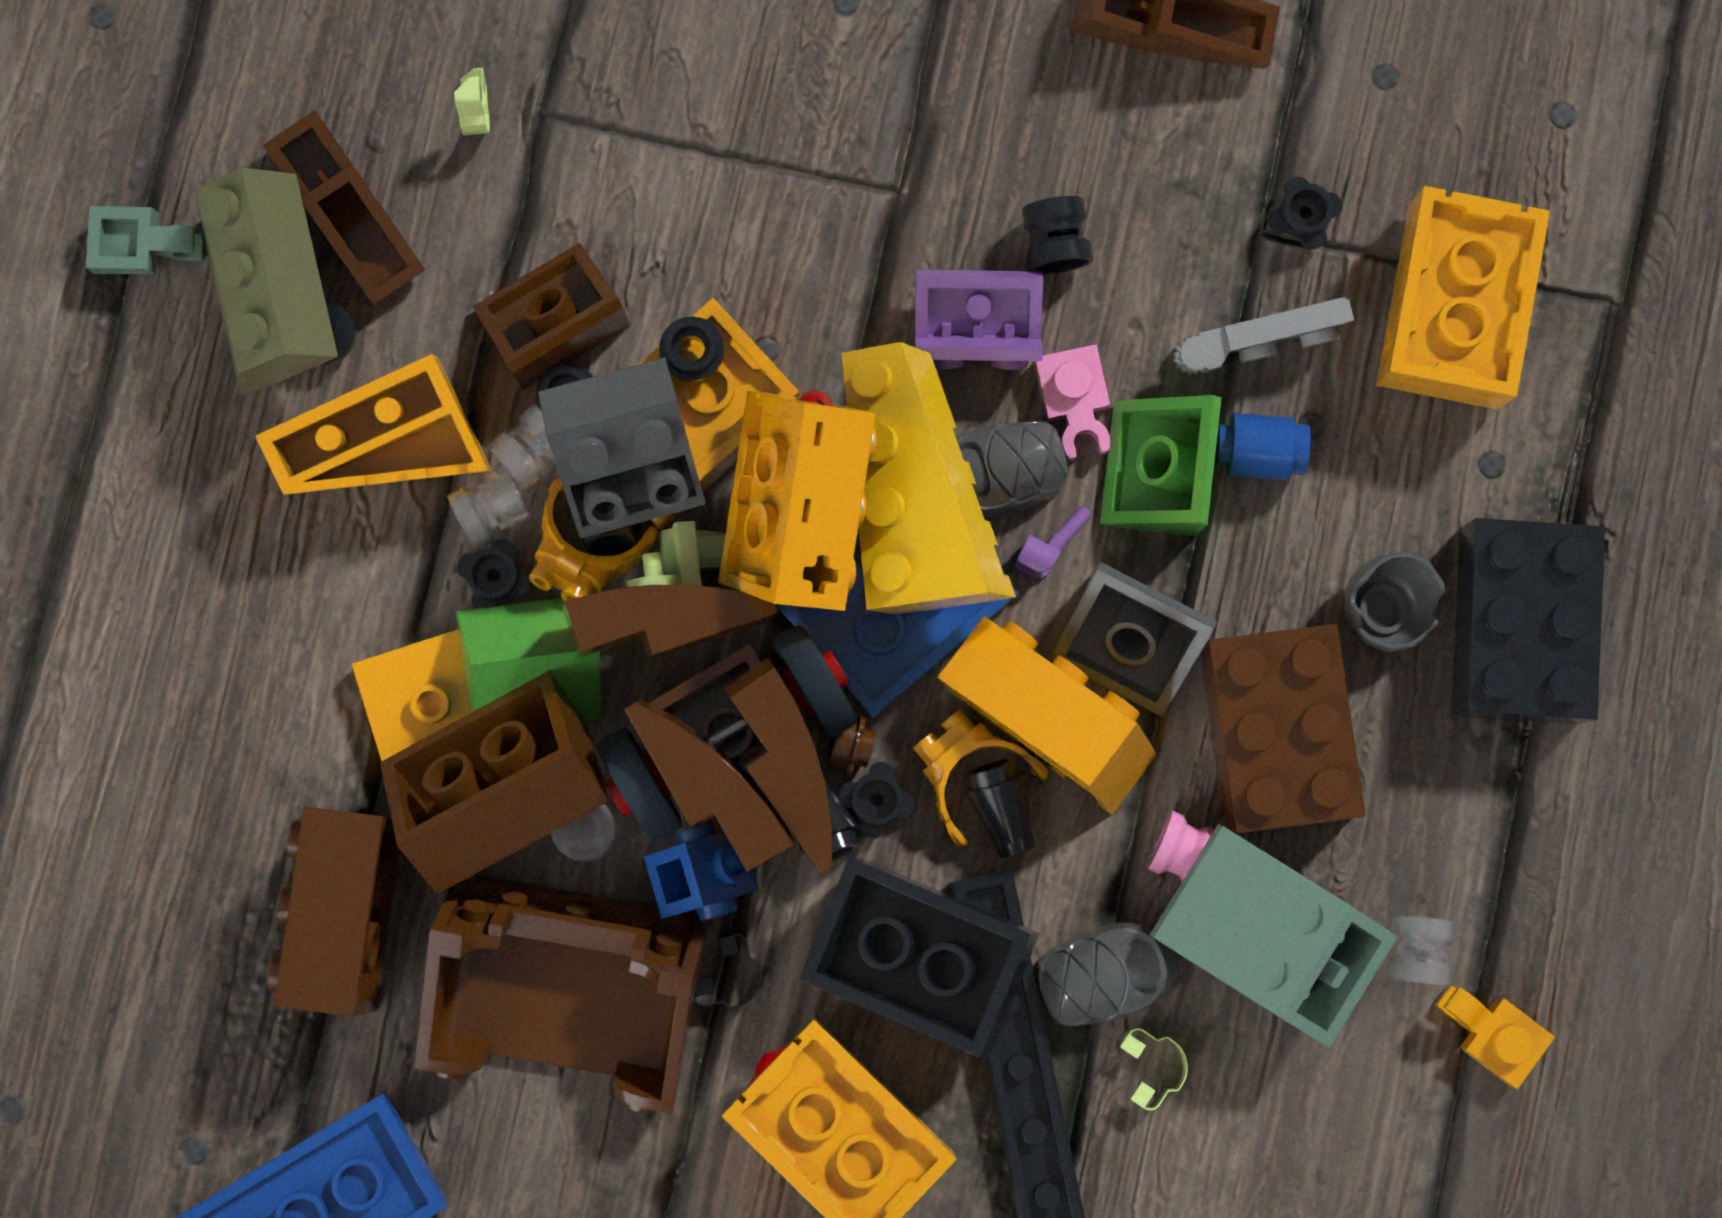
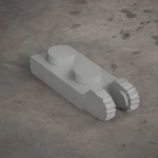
(1258, 337)

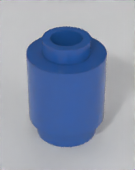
(1263, 446)

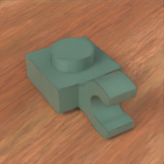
(130, 240)

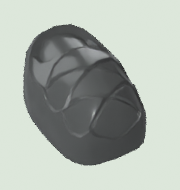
(1014, 466)
(1106, 974)

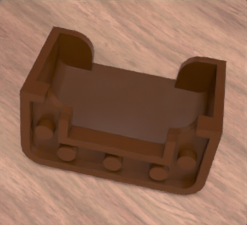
(560, 986)

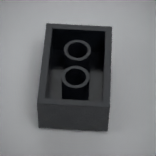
(1528, 621)
(919, 956)

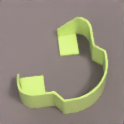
(473, 103)
(1144, 1092)

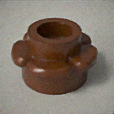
(852, 747)

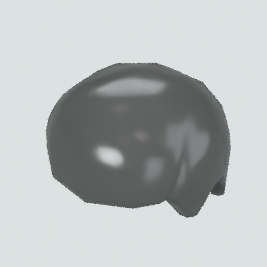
(1393, 601)

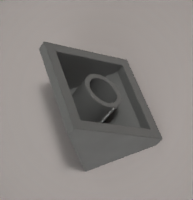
(1133, 638)

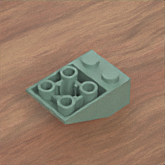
(1274, 935)

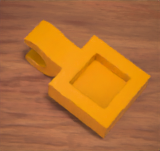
(1499, 1036)

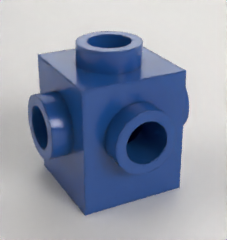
(711, 873)

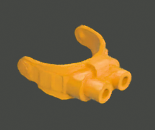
(576, 571)
(959, 741)

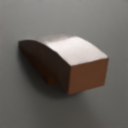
(1189, 29)
(344, 207)
(662, 615)
(785, 759)
(710, 783)

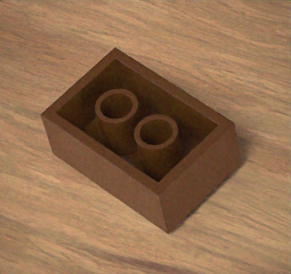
(1282, 729)
(492, 783)
(335, 912)

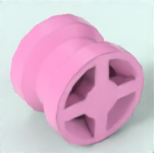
(1177, 846)

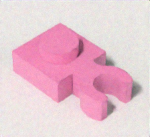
(1073, 390)

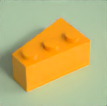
(377, 434)
(1050, 710)

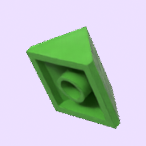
(1161, 464)
(520, 642)

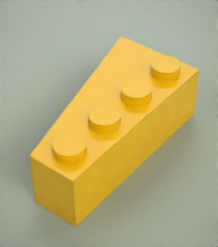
(922, 521)

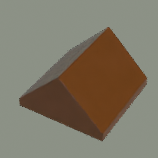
(552, 315)

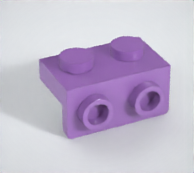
(979, 317)

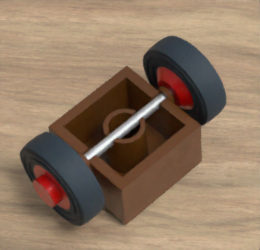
(707, 708)

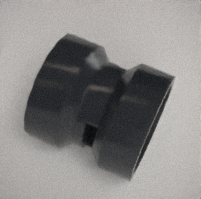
(1057, 234)

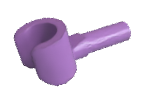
(1039, 557)

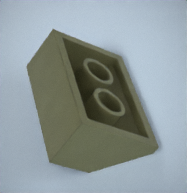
(265, 276)

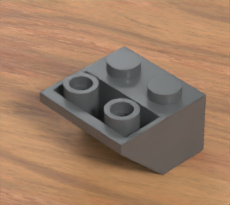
(621, 448)

